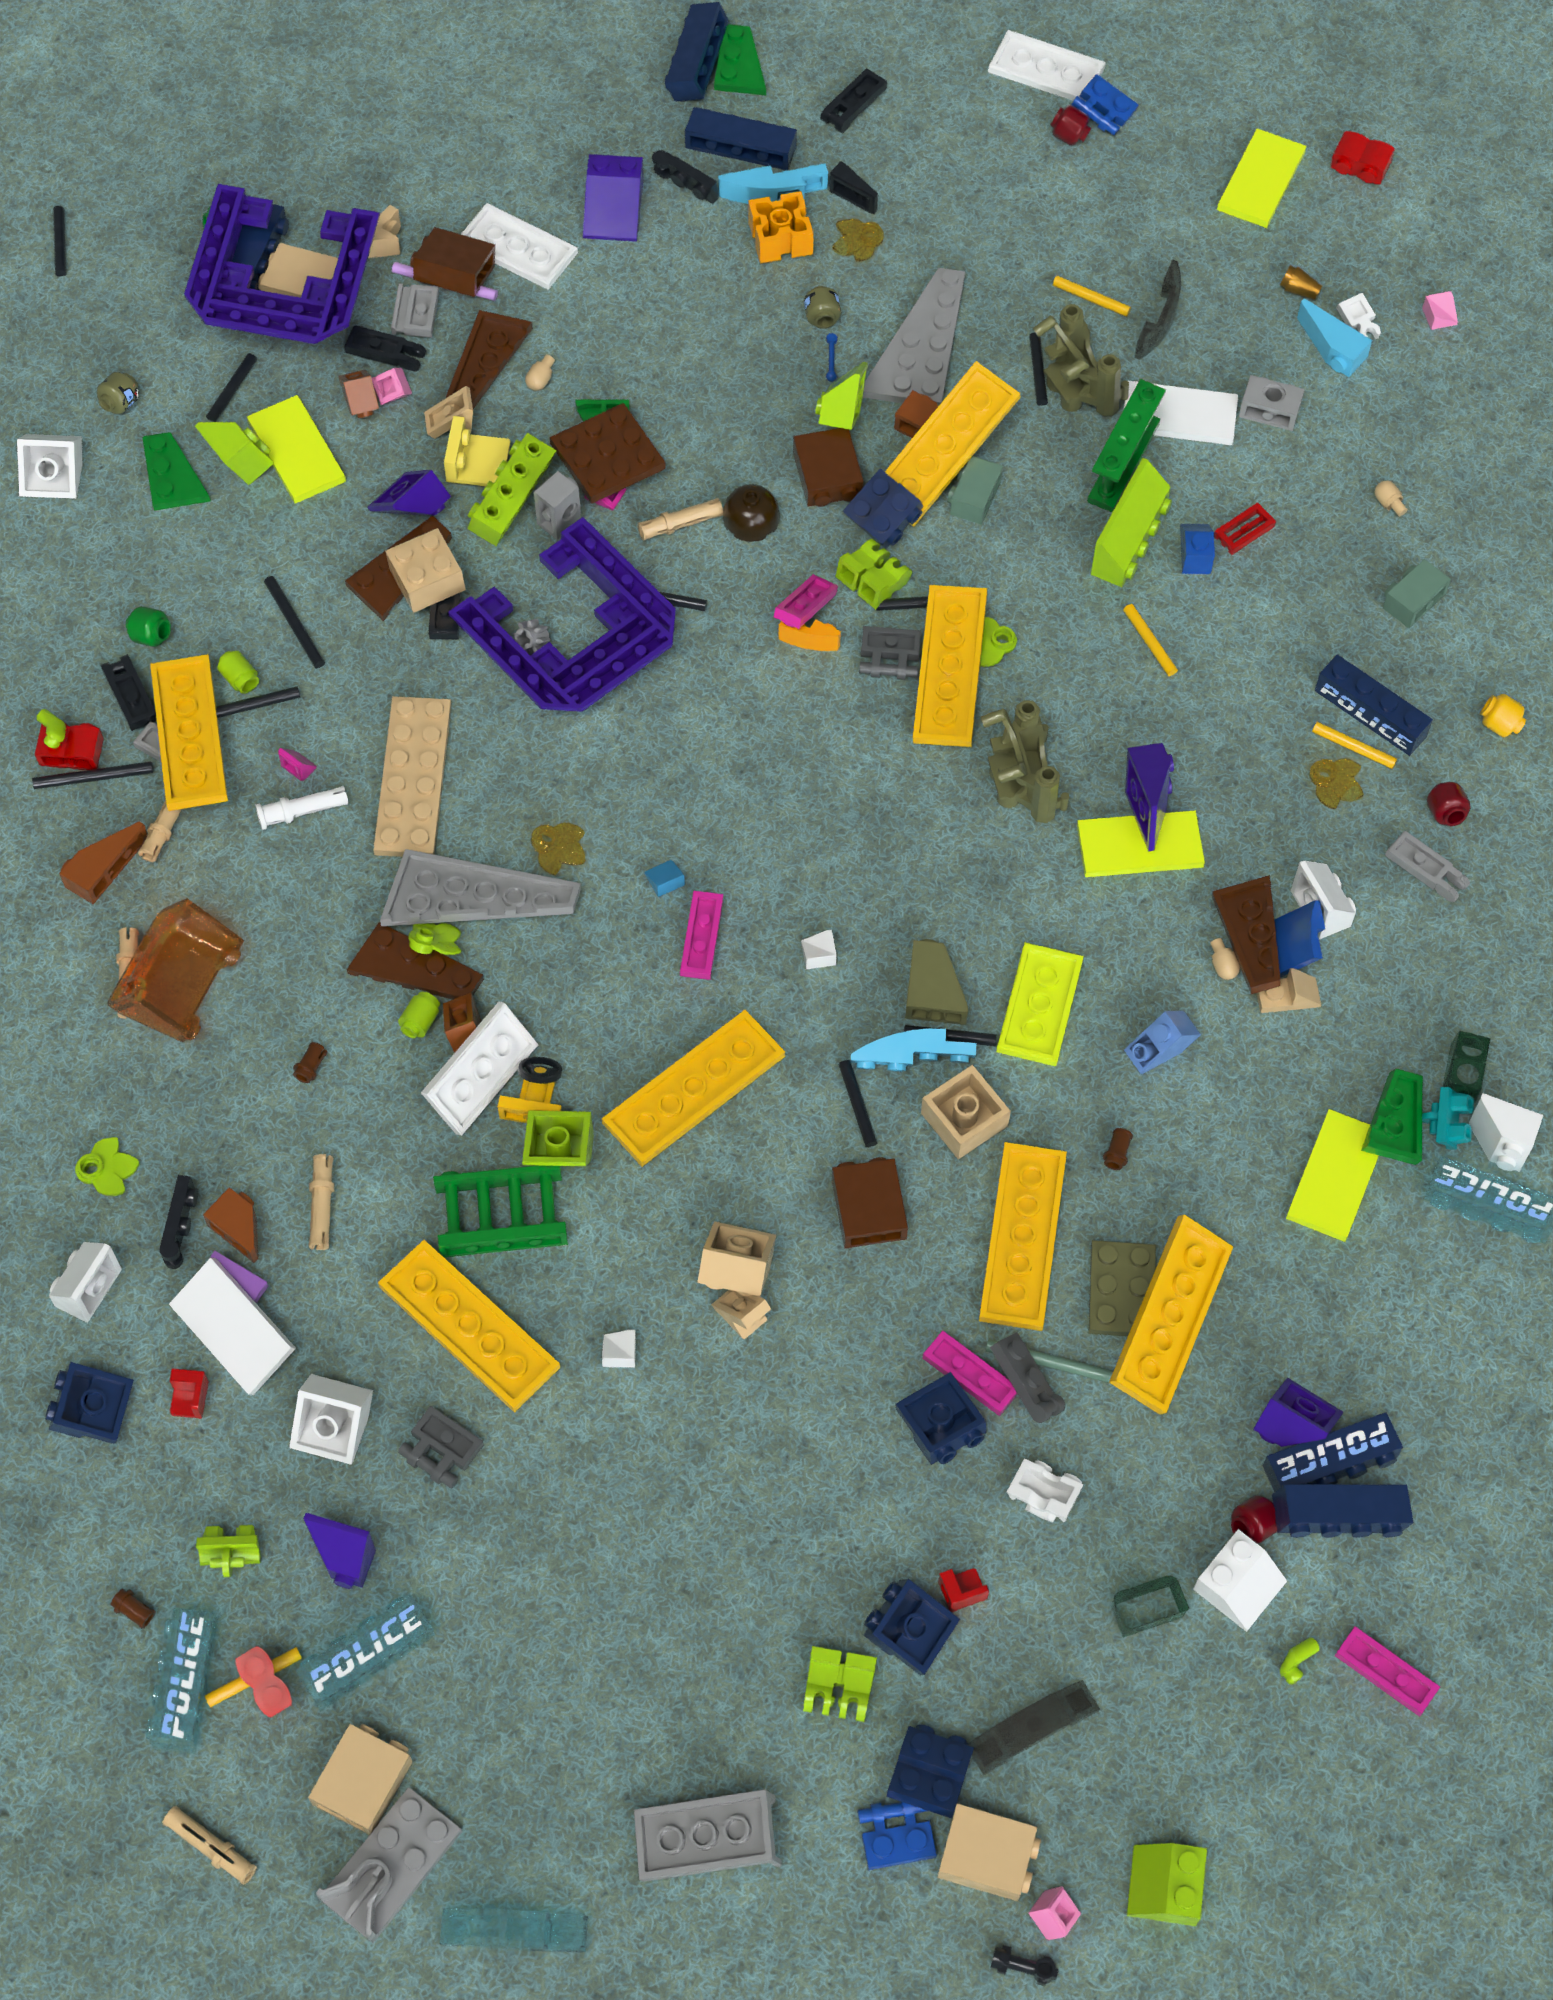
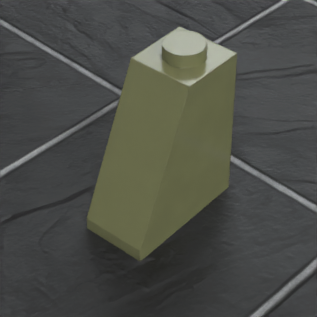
(933, 986)

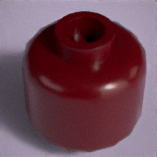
(1070, 125)
(1448, 803)
(1255, 1518)

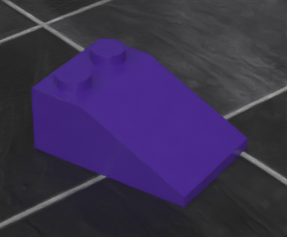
(613, 197)
(1148, 788)

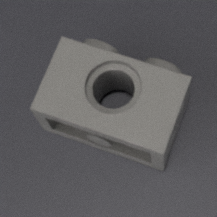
(1271, 402)
(557, 504)

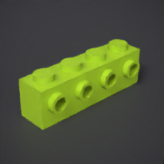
(511, 489)

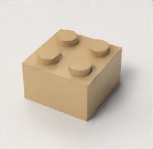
(425, 570)
(965, 1112)
(736, 1259)

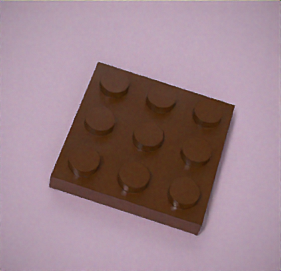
(607, 453)

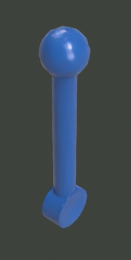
(831, 340)

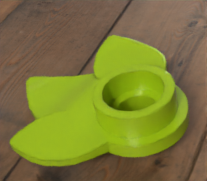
(993, 650)
(430, 937)
(111, 1167)

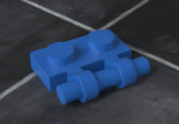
(1109, 101)
(897, 1844)

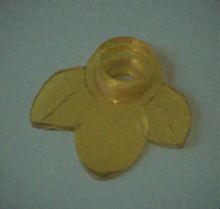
(857, 240)
(1339, 784)
(562, 847)

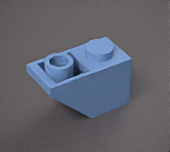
(1162, 1040)

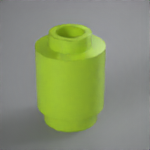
(238, 671)
(419, 1015)

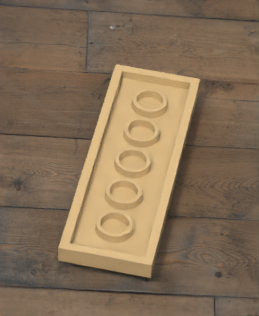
(412, 776)

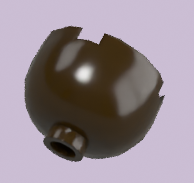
(751, 513)

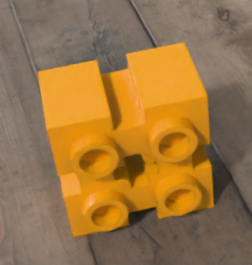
(780, 227)

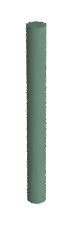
(1065, 1364)

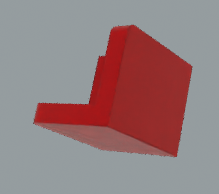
(189, 1393)
(962, 1589)

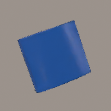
(1298, 937)

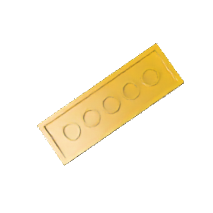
(952, 434)
(950, 666)
(188, 732)
(693, 1088)
(1023, 1236)
(1171, 1314)
(469, 1325)

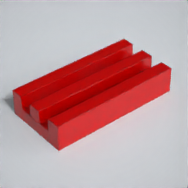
(1226, 541)

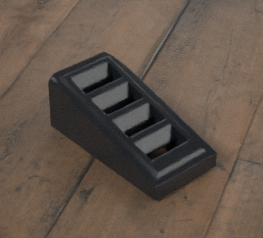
(852, 188)

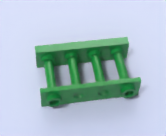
(1126, 445)
(488, 1238)

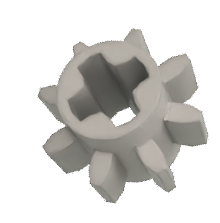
(531, 635)

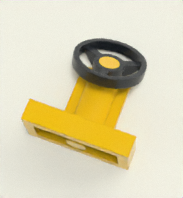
(535, 1091)

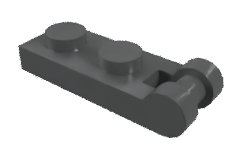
(1027, 1378)

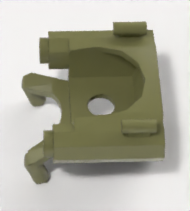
(1076, 371)
(1021, 763)

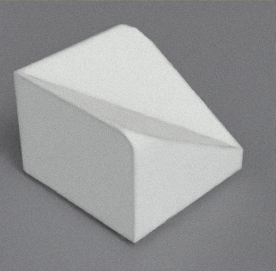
(819, 950)
(619, 1349)

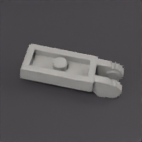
(1427, 866)

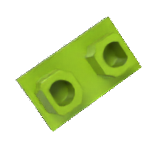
(228, 1551)

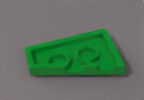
(738, 63)
(170, 474)
(1398, 1119)

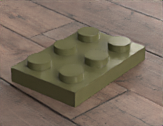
(1118, 1284)

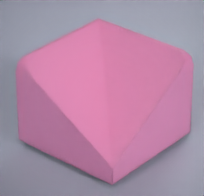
(1440, 310)
(391, 385)
(1054, 1913)

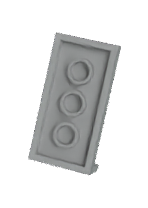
(705, 1835)
(390, 1865)

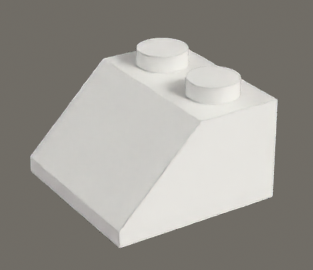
(49, 465)
(1317, 882)
(1505, 1131)
(85, 1280)
(330, 1418)
(1241, 1580)

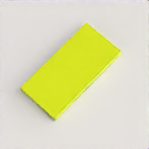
(1261, 178)
(296, 449)
(1118, 847)
(1040, 1004)
(1334, 1177)

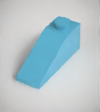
(1336, 341)

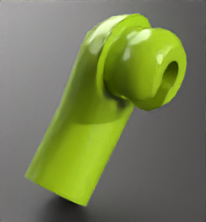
(55, 728)
(1295, 1656)

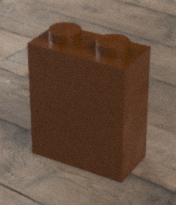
(453, 261)
(827, 466)
(869, 1202)

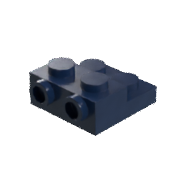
(884, 509)
(89, 1403)
(942, 1419)
(910, 1625)
(930, 1770)

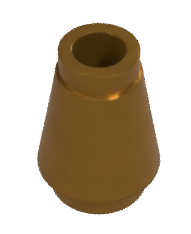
(1300, 283)

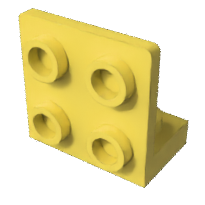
(473, 457)

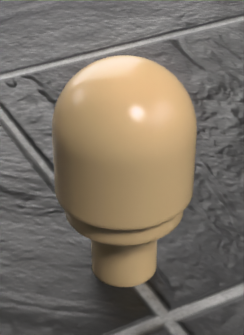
(540, 373)
(1390, 497)
(1224, 960)

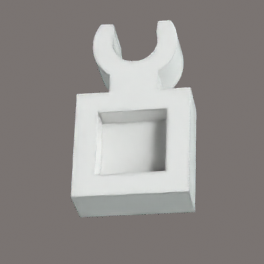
(1359, 314)

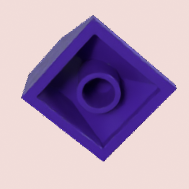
(413, 494)
(1296, 1416)
(343, 1549)

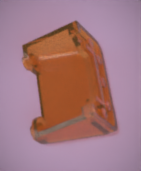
(175, 970)

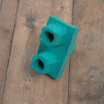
(1445, 1118)

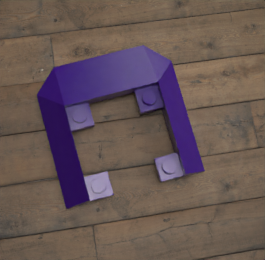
(222, 290)
(635, 615)

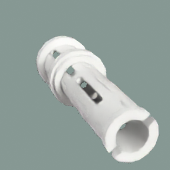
(288, 809)

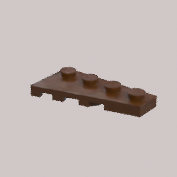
(487, 352)
(375, 582)
(1250, 926)
(390, 959)

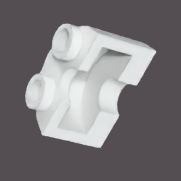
(1045, 1493)

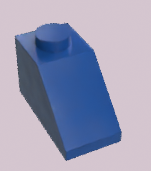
(1197, 548)

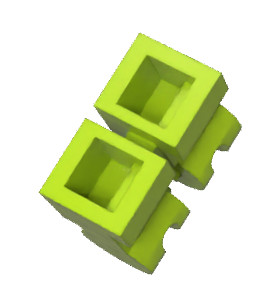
(872, 573)
(854, 1676)

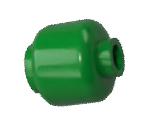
(148, 626)

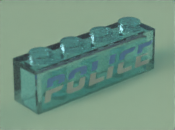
(1491, 1200)
(365, 1652)
(183, 1681)

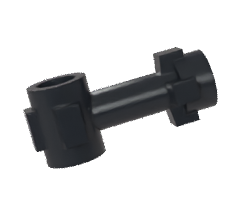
(1042, 1970)

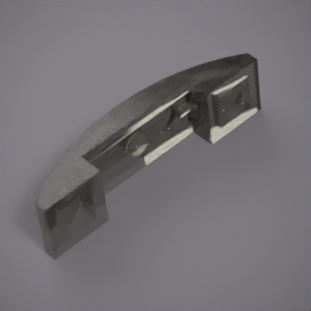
(1152, 333)
(1032, 1726)

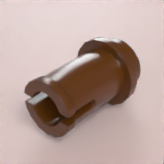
(306, 1069)
(1116, 1157)
(131, 1607)

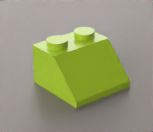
(843, 399)
(237, 448)
(558, 1138)
(1167, 1883)

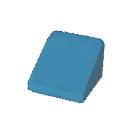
(665, 878)

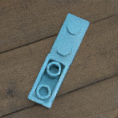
(762, 183)
(899, 1048)

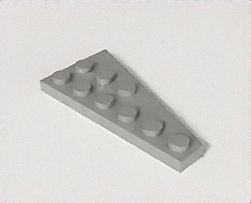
(922, 346)
(453, 890)

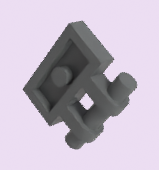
(890, 644)
(446, 1438)

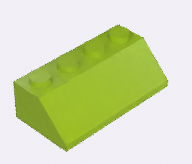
(1131, 525)

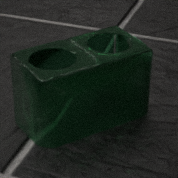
(1479, 1062)
(1146, 1588)

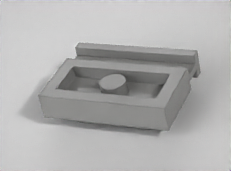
(415, 310)

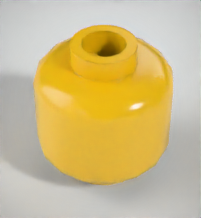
(1503, 715)

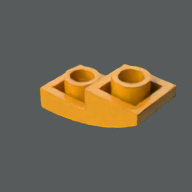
(817, 637)

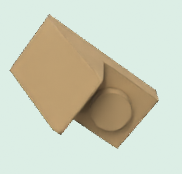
(385, 239)
(440, 416)
(1294, 993)
(742, 1312)

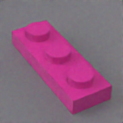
(805, 601)
(701, 935)
(970, 1372)
(1387, 1671)

